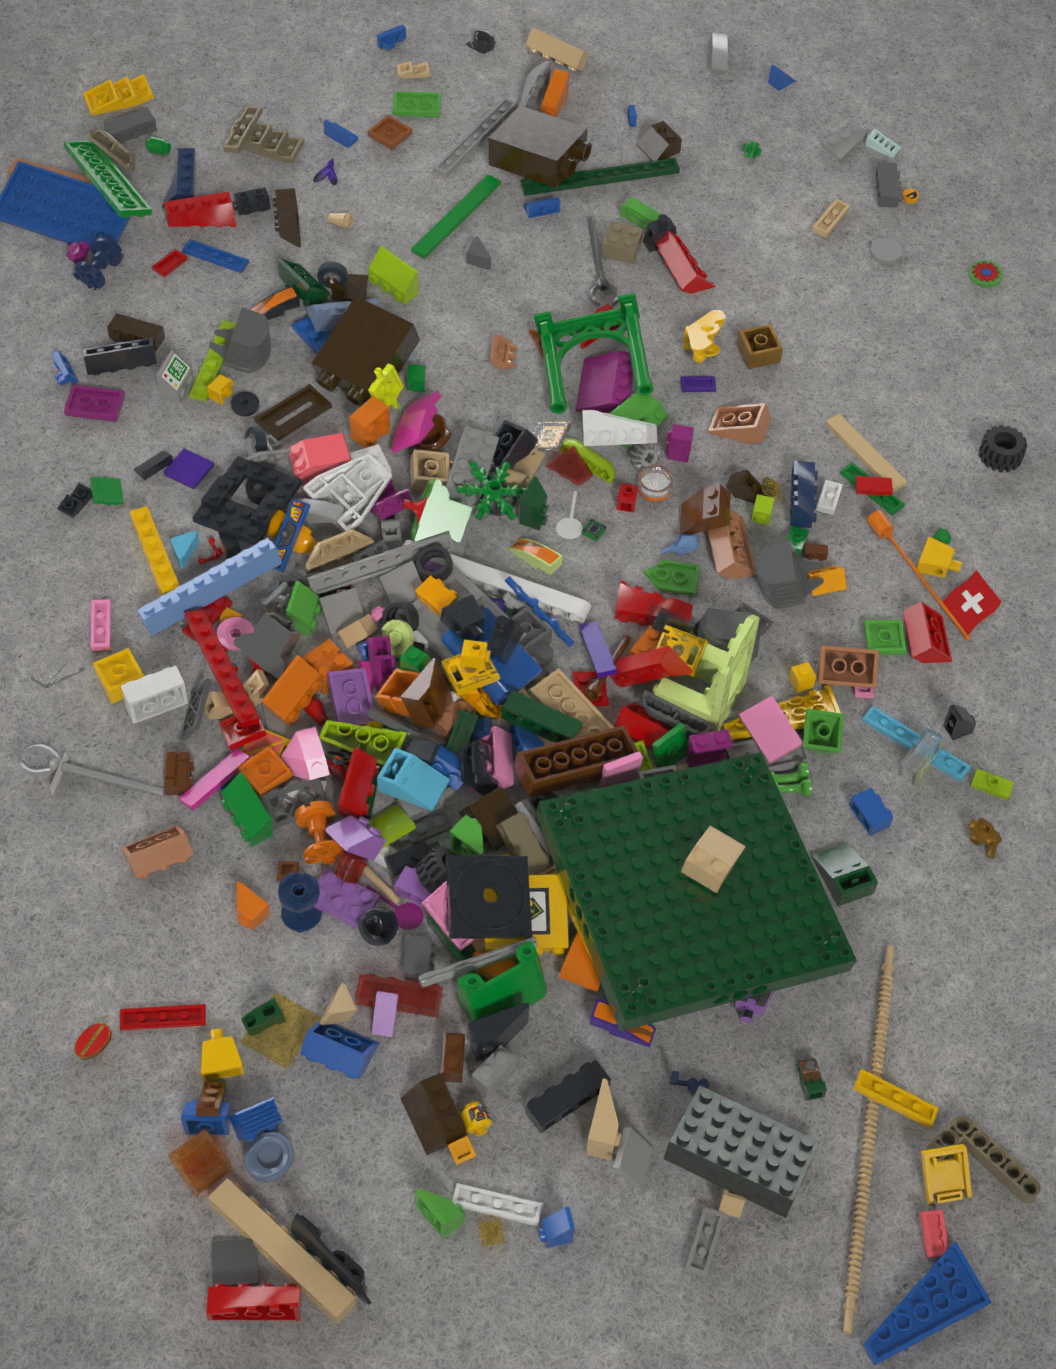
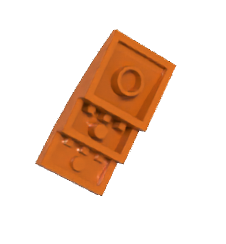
(579, 967)

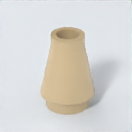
(342, 220)

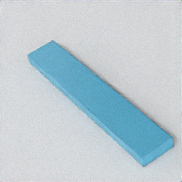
(906, 737)

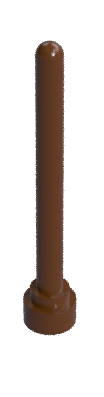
(593, 690)

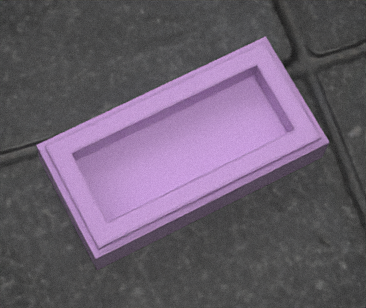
(385, 1014)

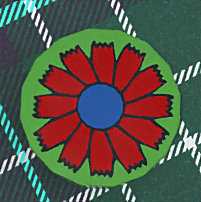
(985, 273)

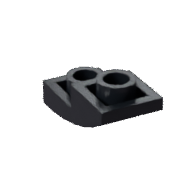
(74, 504)

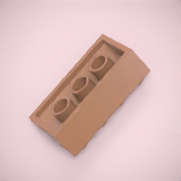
(732, 549)

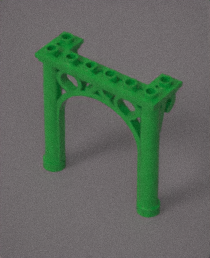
(590, 328)

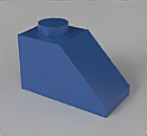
(557, 1228)

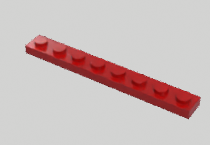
(222, 668)

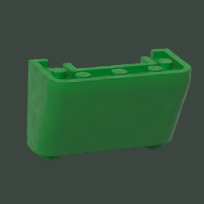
(512, 988)

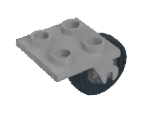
(260, 448)

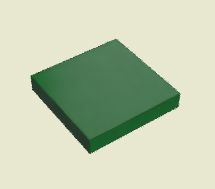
(671, 747)

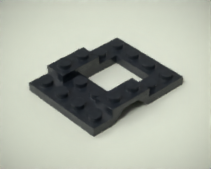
(238, 519)

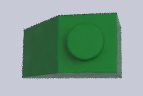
(414, 660)

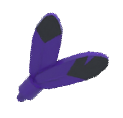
(328, 170)

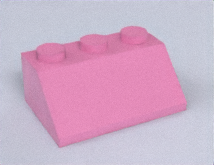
(501, 757)

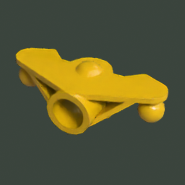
(701, 335)

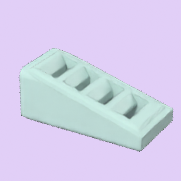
(873, 143)

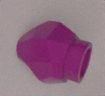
(77, 251)

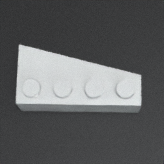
(614, 430)

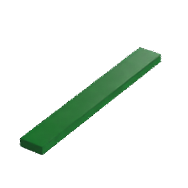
(455, 216)

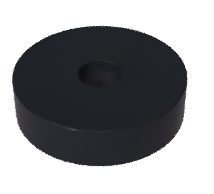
(245, 410)

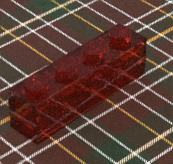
(411, 998)

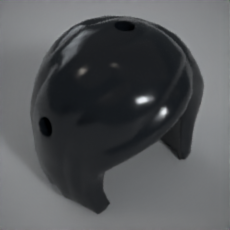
(378, 926)

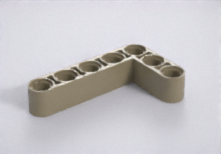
(983, 1154)

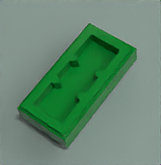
(798, 537)

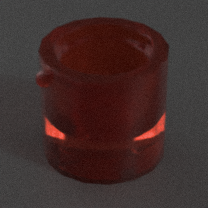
(351, 867)

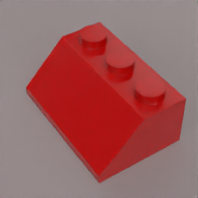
(926, 634)
(641, 725)
(358, 784)

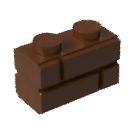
(178, 773)
(453, 1057)

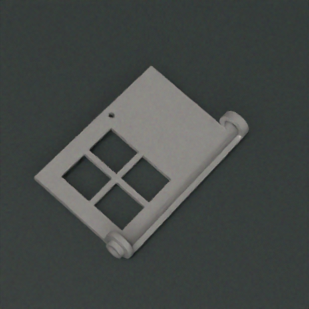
(430, 623)

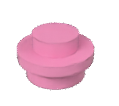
(377, 613)

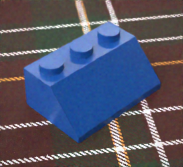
(339, 1049)

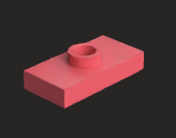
(934, 1233)

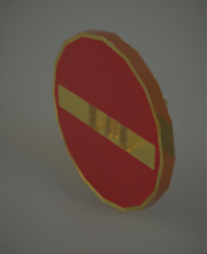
(92, 1041)

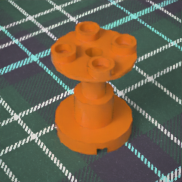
(316, 820)

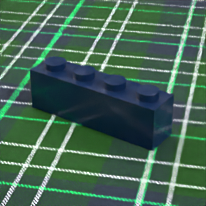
(184, 180)
(802, 494)

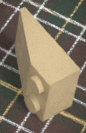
(712, 859)
(604, 1134)

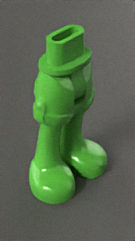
(800, 776)

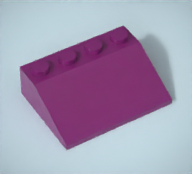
(605, 382)

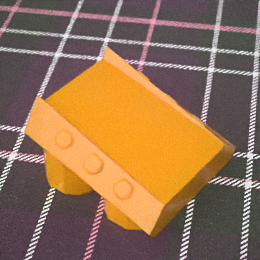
(481, 702)

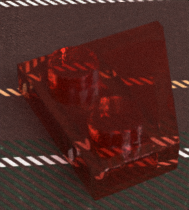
(571, 466)

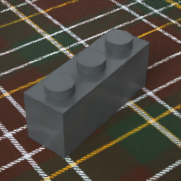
(131, 125)
(888, 184)

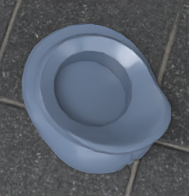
(269, 1157)

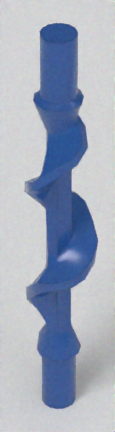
(533, 602)

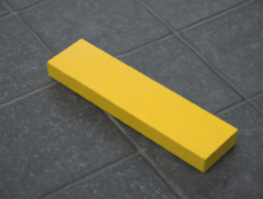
(895, 1098)

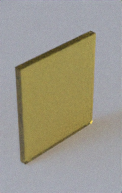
(285, 1040)

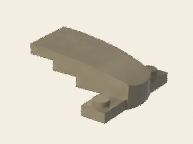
(261, 138)

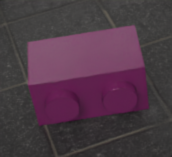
(679, 443)

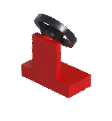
(338, 763)

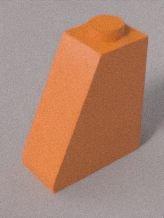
(556, 93)

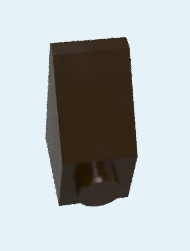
(744, 486)

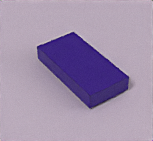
(698, 383)

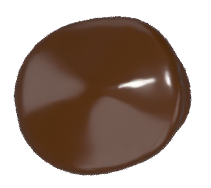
(437, 436)

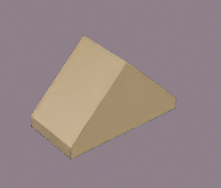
(357, 631)
(339, 1008)

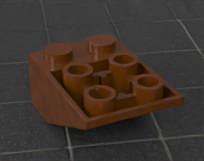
(427, 696)

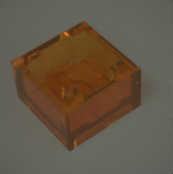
(200, 1163)

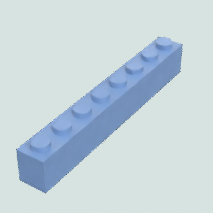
(209, 586)

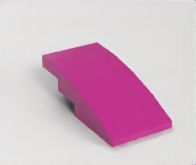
(416, 422)

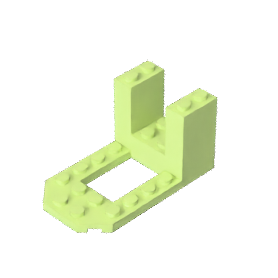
(723, 670)

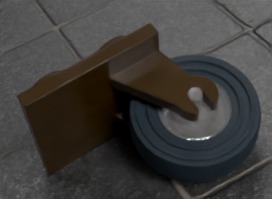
(343, 285)

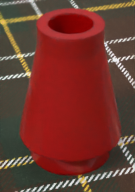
(316, 711)

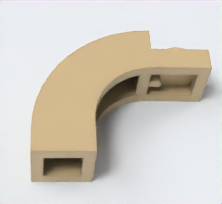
(217, 705)

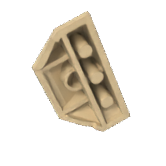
(337, 551)

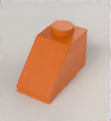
(250, 907)

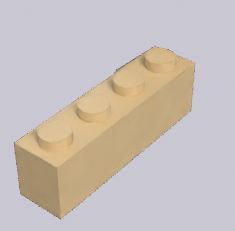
(557, 49)

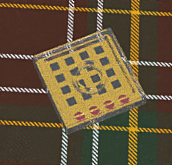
(551, 435)

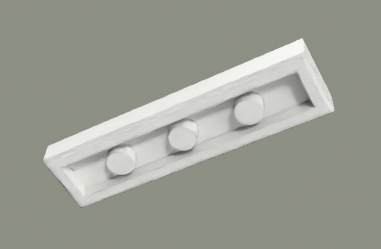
(497, 1204)

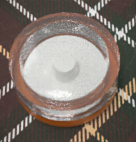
(655, 482)

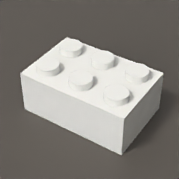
(154, 694)

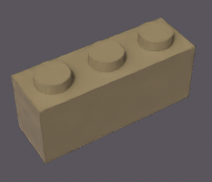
(523, 842)

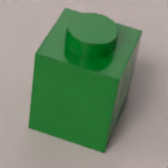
(416, 378)

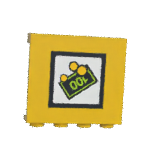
(548, 915)

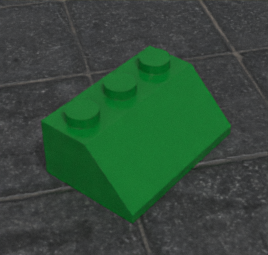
(247, 811)

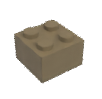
(622, 242)

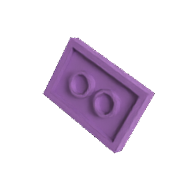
(350, 696)
(344, 899)

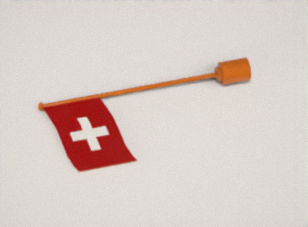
(966, 604)

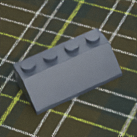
(326, 316)

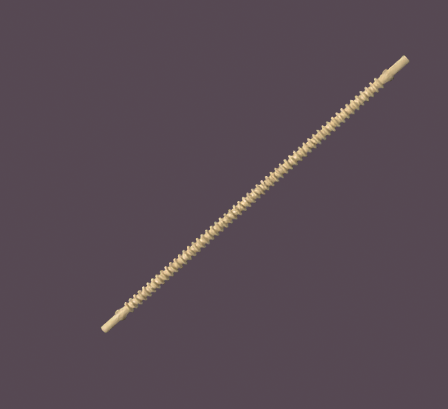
(872, 1107)

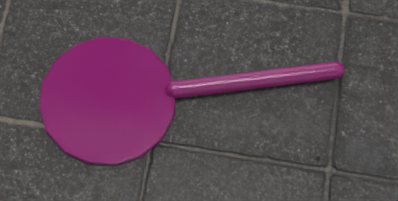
(408, 914)

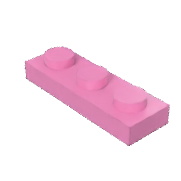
(100, 625)

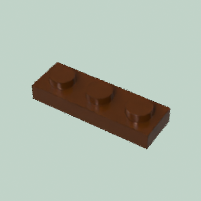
(211, 1098)

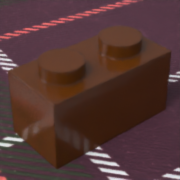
(816, 551)

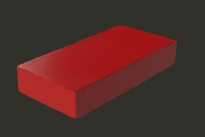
(169, 263)
(874, 485)

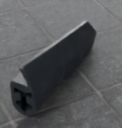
(309, 1234)

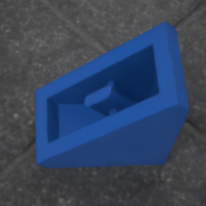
(779, 78)

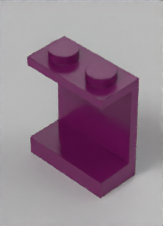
(389, 501)
(708, 747)

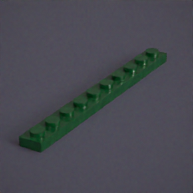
(606, 176)

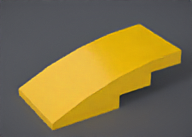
(118, 95)

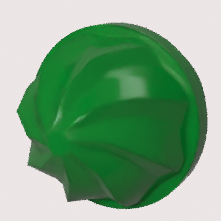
(942, 536)

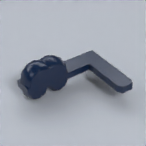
(692, 1083)

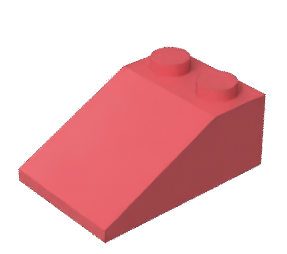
(318, 456)

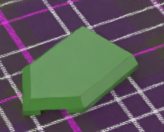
(674, 577)

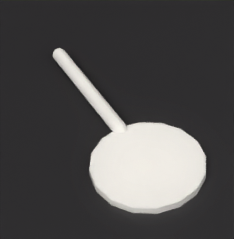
(570, 527)

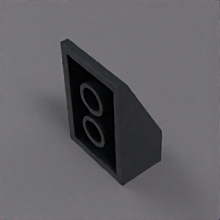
(513, 445)
(495, 1030)

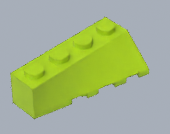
(371, 740)

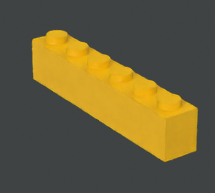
(154, 550)

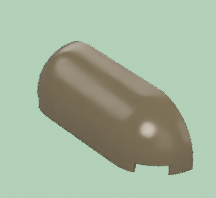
(113, 148)

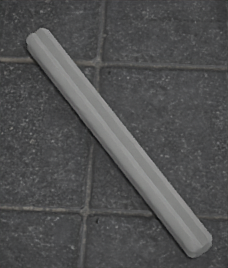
(472, 963)

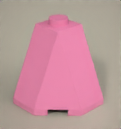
(306, 755)

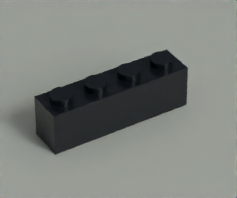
(119, 356)
(567, 1096)

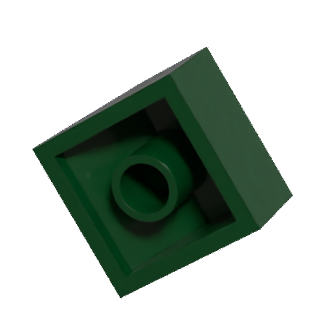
(534, 506)

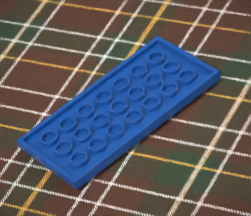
(58, 207)

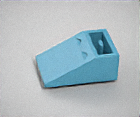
(411, 780)

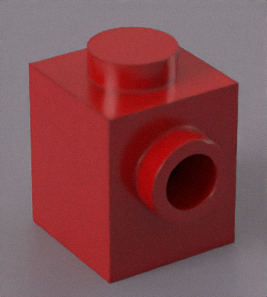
(627, 497)

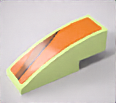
(537, 555)

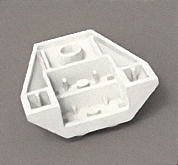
(353, 486)

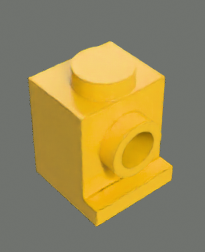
(220, 389)

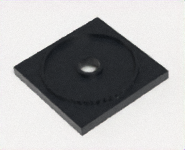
(468, 910)

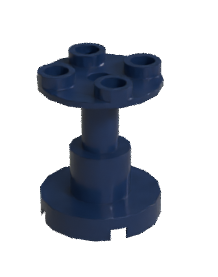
(105, 253)
(298, 897)

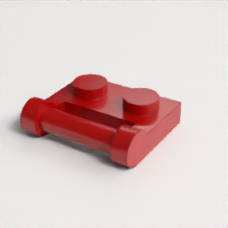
(583, 679)

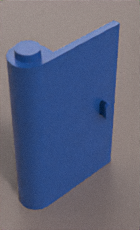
(513, 676)

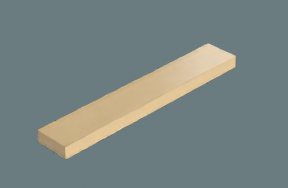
(864, 451)

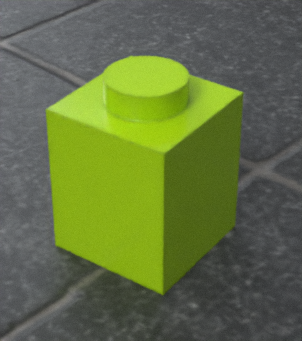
(762, 509)

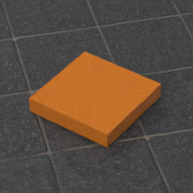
(265, 771)

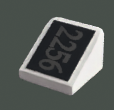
(420, 642)

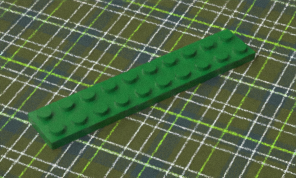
(108, 179)

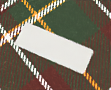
(58, 774)

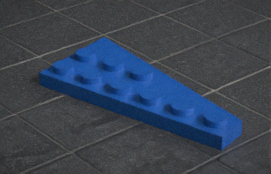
(937, 1301)

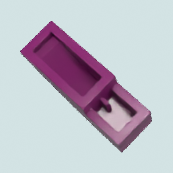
(380, 659)

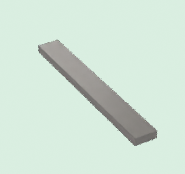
(475, 137)
(376, 564)

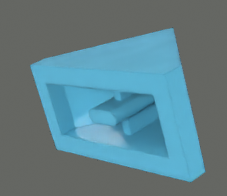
(184, 546)

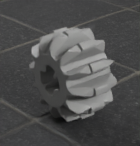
(645, 455)

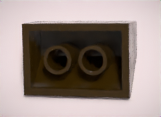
(287, 215)
(433, 1114)

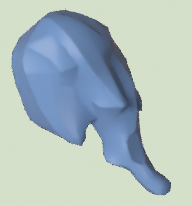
(684, 544)

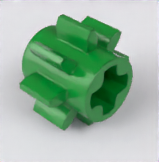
(751, 149)

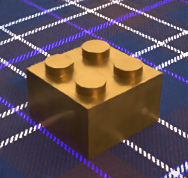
(759, 346)

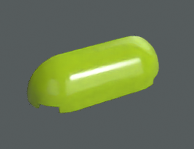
(597, 463)

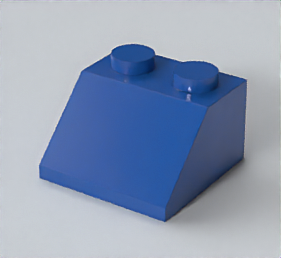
(213, 1124)

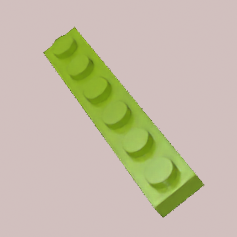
(210, 367)

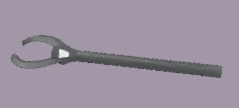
(601, 283)

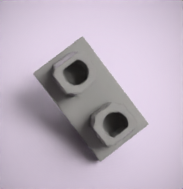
(277, 600)

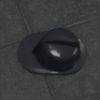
(482, 41)

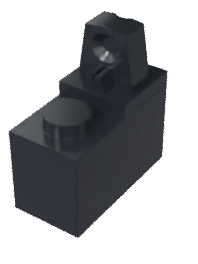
(504, 639)

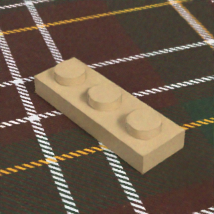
(831, 218)

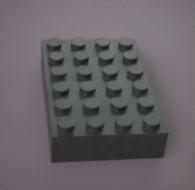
(741, 1151)

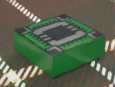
(594, 530)

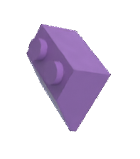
(357, 836)

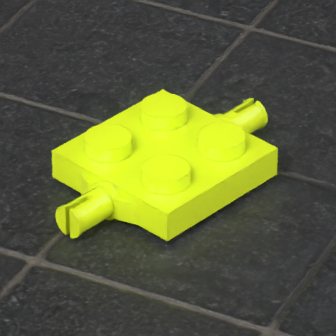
(386, 386)

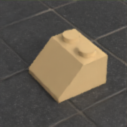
(426, 466)

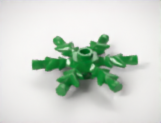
(492, 490)

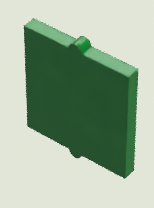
(106, 491)

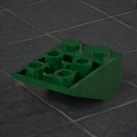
(845, 874)

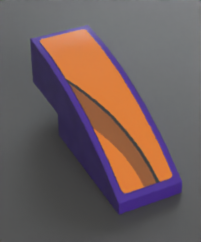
(603, 1018)

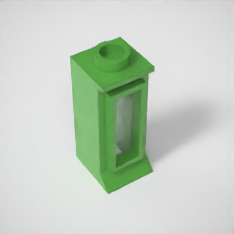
(638, 212)

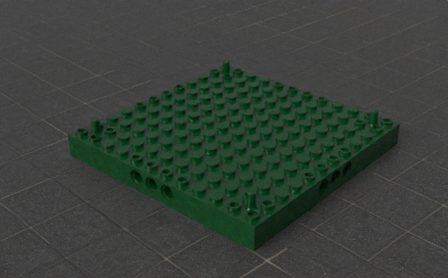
(663, 937)

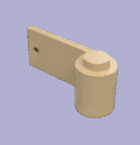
(524, 470)

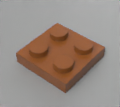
(389, 132)

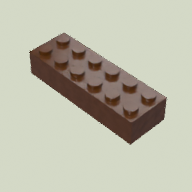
(571, 761)

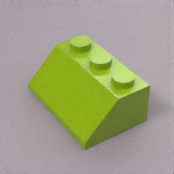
(393, 276)

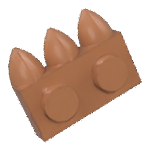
(501, 353)

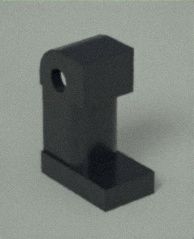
(473, 768)

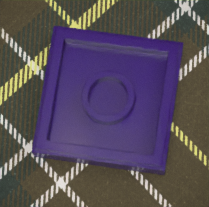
(189, 468)

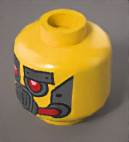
(476, 1118)

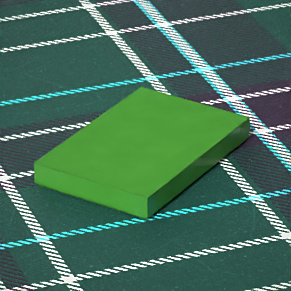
(416, 104)

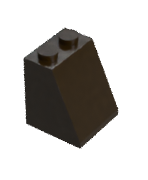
(491, 811)

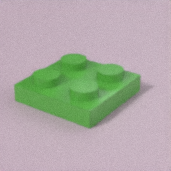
(885, 636)

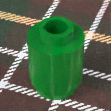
(158, 146)

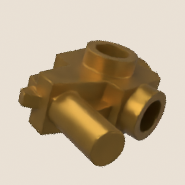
(983, 832)

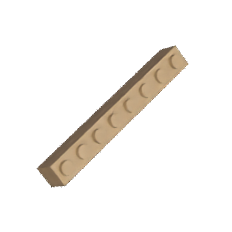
(283, 1251)

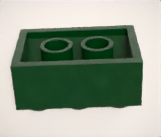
(306, 286)

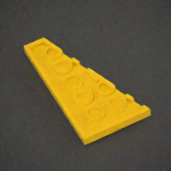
(794, 711)

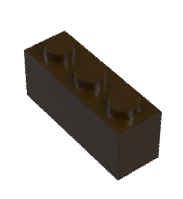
(128, 329)

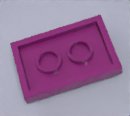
(94, 403)

